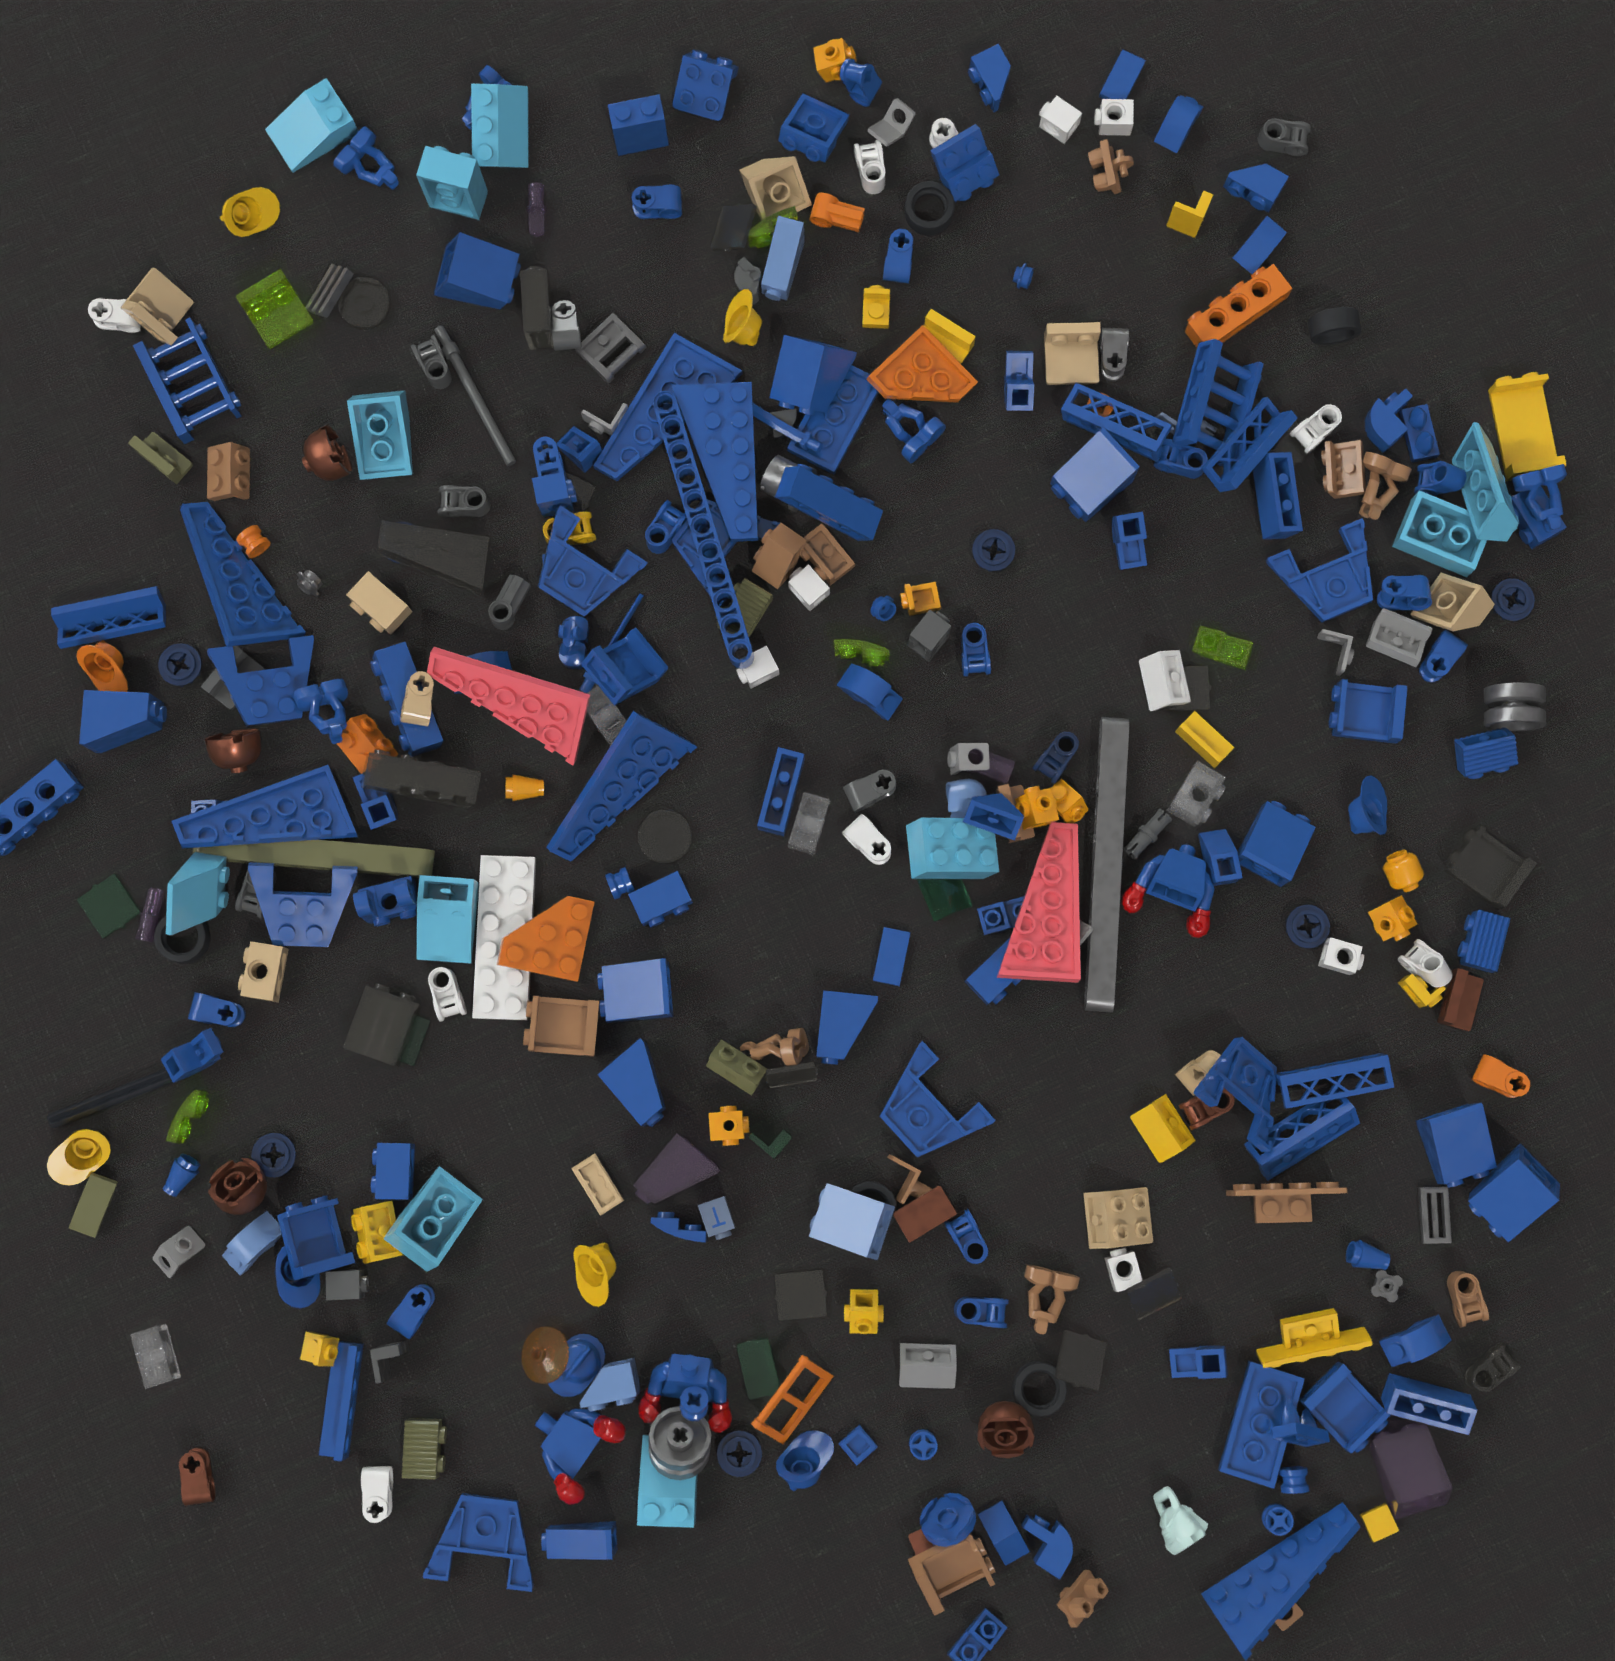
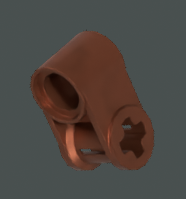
(1204, 1113)
(196, 1482)

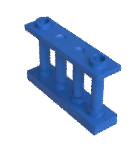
(1200, 384)
(172, 402)

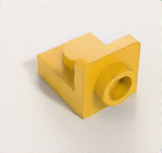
(876, 307)
(1416, 990)
(319, 1349)

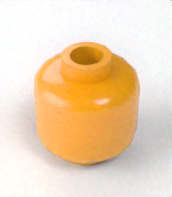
(1403, 870)

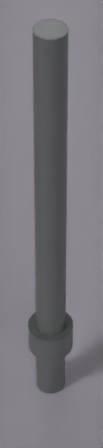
(452, 352)

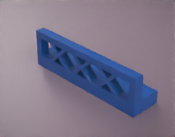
(1124, 436)
(1251, 455)
(109, 612)
(1333, 1069)
(1306, 1136)
(341, 1401)

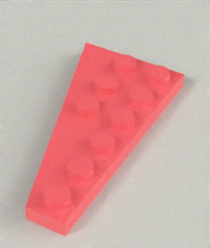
(521, 701)
(1048, 923)

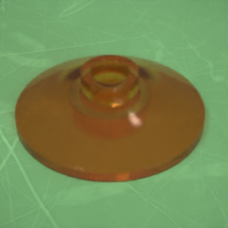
(553, 1356)

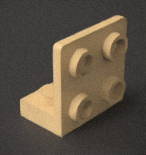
(157, 305)
(1071, 353)
(1118, 1218)

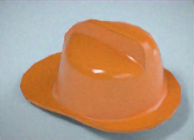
(103, 666)

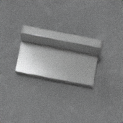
(927, 1365)

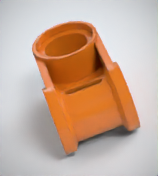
(1497, 1076)

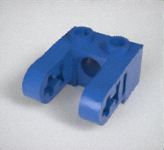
(551, 485)
(371, 901)

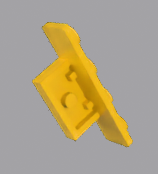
(1312, 1337)

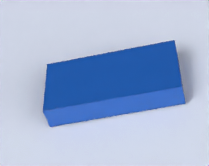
(1122, 76)
(891, 956)

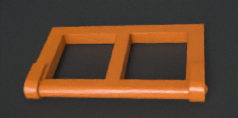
(803, 1406)

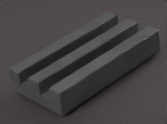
(329, 290)
(1424, 1225)

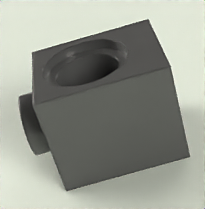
(346, 1284)

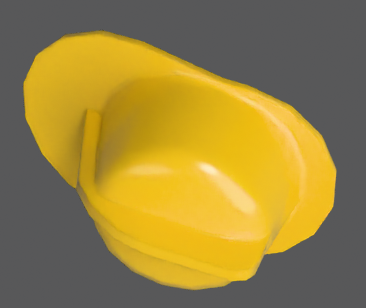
(250, 211)
(741, 320)
(78, 1157)
(593, 1271)

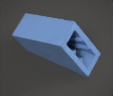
(783, 258)

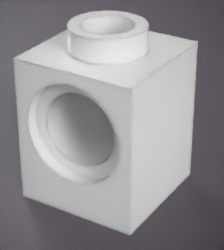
(1120, 107)
(1059, 119)
(808, 587)
(761, 669)
(1329, 956)
(1118, 1282)

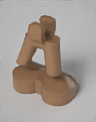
(1391, 472)
(790, 1050)
(1042, 1278)

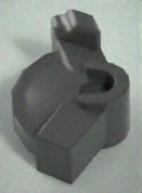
(749, 278)

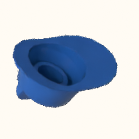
(1369, 809)
(298, 1292)
(583, 1365)
(805, 1459)

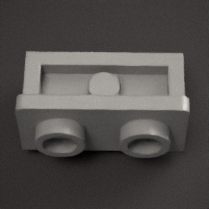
(1398, 637)

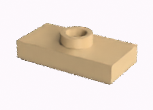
(597, 1184)

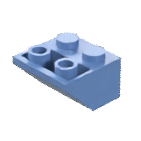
(615, 1382)

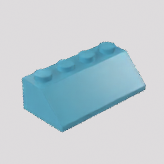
(1485, 487)

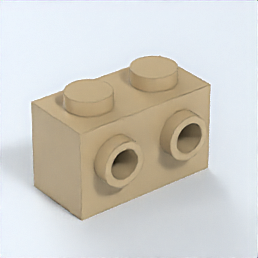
(378, 603)

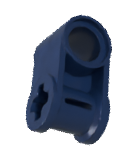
(1056, 758)

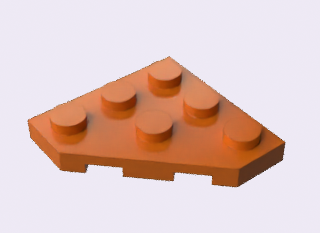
(922, 372)
(550, 941)

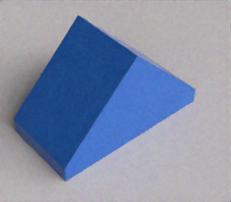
(580, 448)
(994, 815)
(1003, 1533)

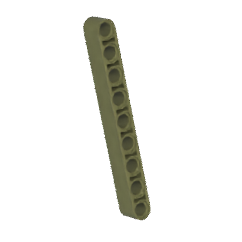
(326, 854)

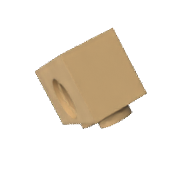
(270, 986)

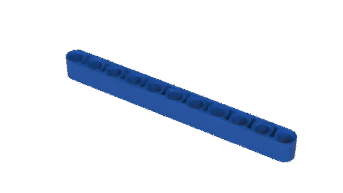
(698, 517)

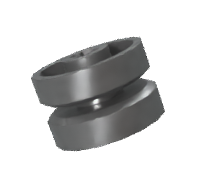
(1515, 706)
(679, 1446)

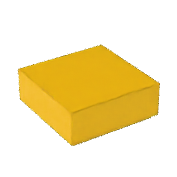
(1379, 1522)

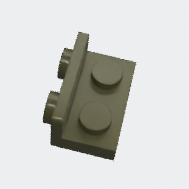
(162, 456)
(736, 1067)

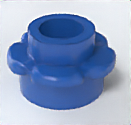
(1023, 276)
(883, 608)

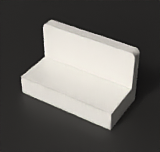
(1164, 679)

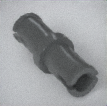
(1147, 834)

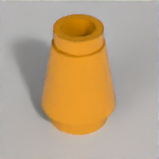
(523, 787)

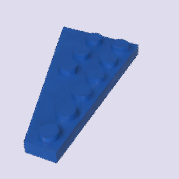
(639, 429)
(723, 436)
(622, 778)
(283, 812)
(1274, 1581)

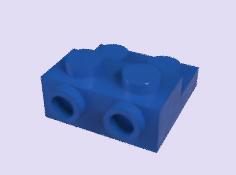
(812, 128)
(965, 163)

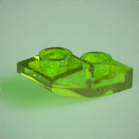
(762, 233)
(1222, 648)
(871, 653)
(193, 1107)

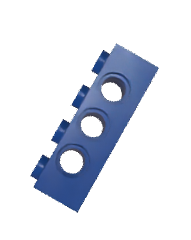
(34, 792)

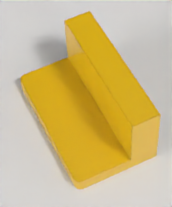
(1187, 219)
(950, 335)
(1204, 739)
(1162, 1129)

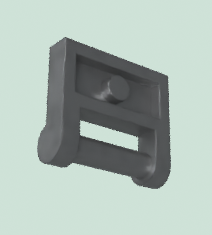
(604, 342)

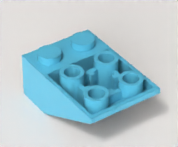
(446, 918)

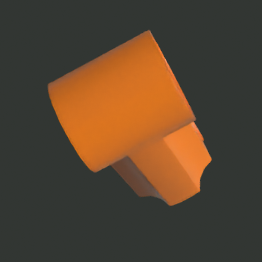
(829, 212)

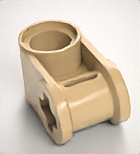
(417, 704)
(1196, 1070)

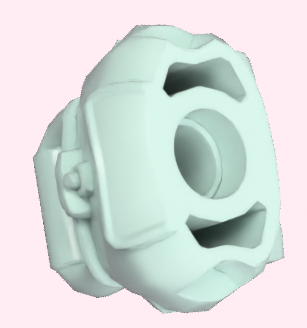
(1178, 1522)

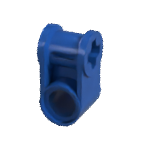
(860, 81)
(660, 202)
(898, 260)
(1179, 459)
(1440, 478)
(667, 523)
(1407, 591)
(1443, 654)
(975, 656)
(213, 1010)
(966, 1235)
(984, 1311)
(409, 1313)

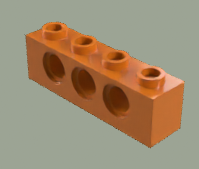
(1268, 281)

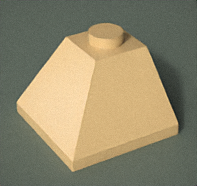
(775, 185)
(1455, 604)

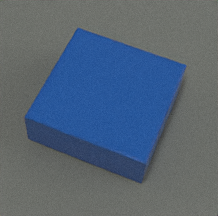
(858, 1444)

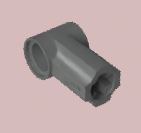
(510, 600)

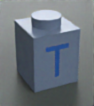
(717, 1218)

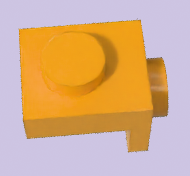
(920, 598)
(1069, 802)

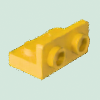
(372, 1225)

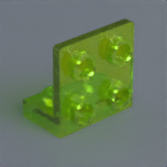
(274, 309)

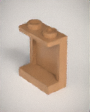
(562, 1026)
(950, 1568)

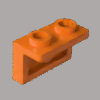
(361, 738)

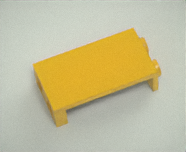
(1523, 424)

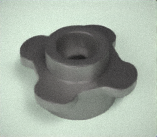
(309, 582)
(1378, 1287)

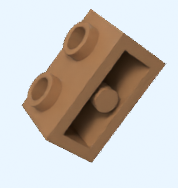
(778, 555)

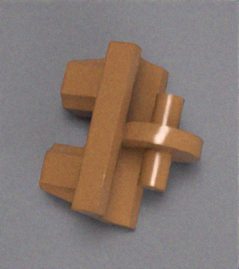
(1105, 157)
(1080, 1598)

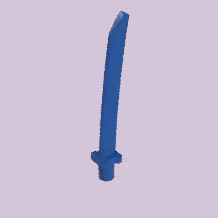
(805, 440)
(588, 683)

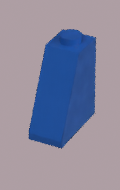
(841, 1022)
(580, 1541)

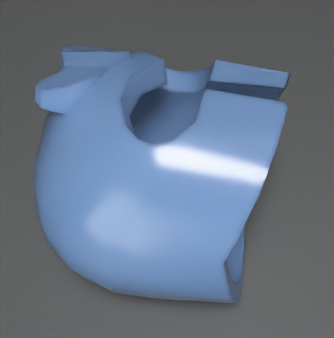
(960, 794)

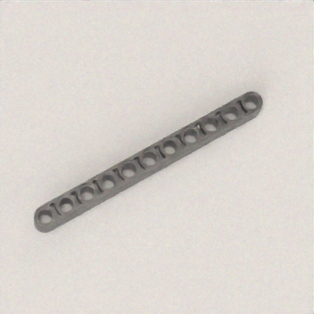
(1106, 864)

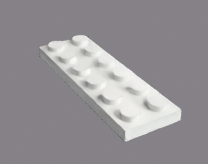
(503, 906)

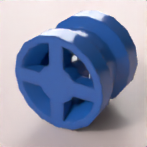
(620, 883)
(691, 1409)
(928, 1448)
(1294, 1479)
(1282, 1523)

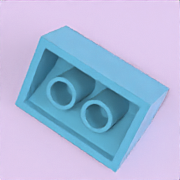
(500, 125)

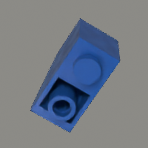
(991, 72)
(1257, 185)
(1220, 857)

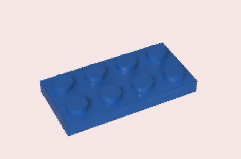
(839, 423)
(1250, 1444)

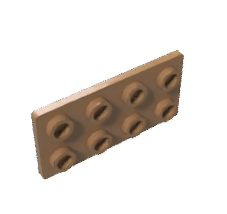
(1282, 1205)

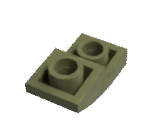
(93, 1205)

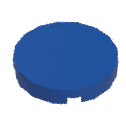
(948, 1520)

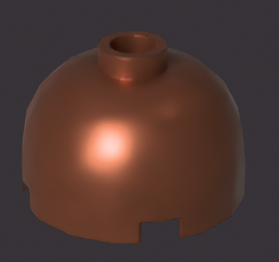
(325, 455)
(234, 749)
(238, 1186)
(1005, 1429)

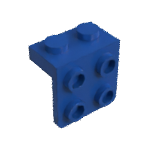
(704, 85)

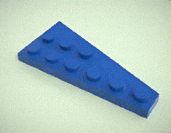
(236, 587)

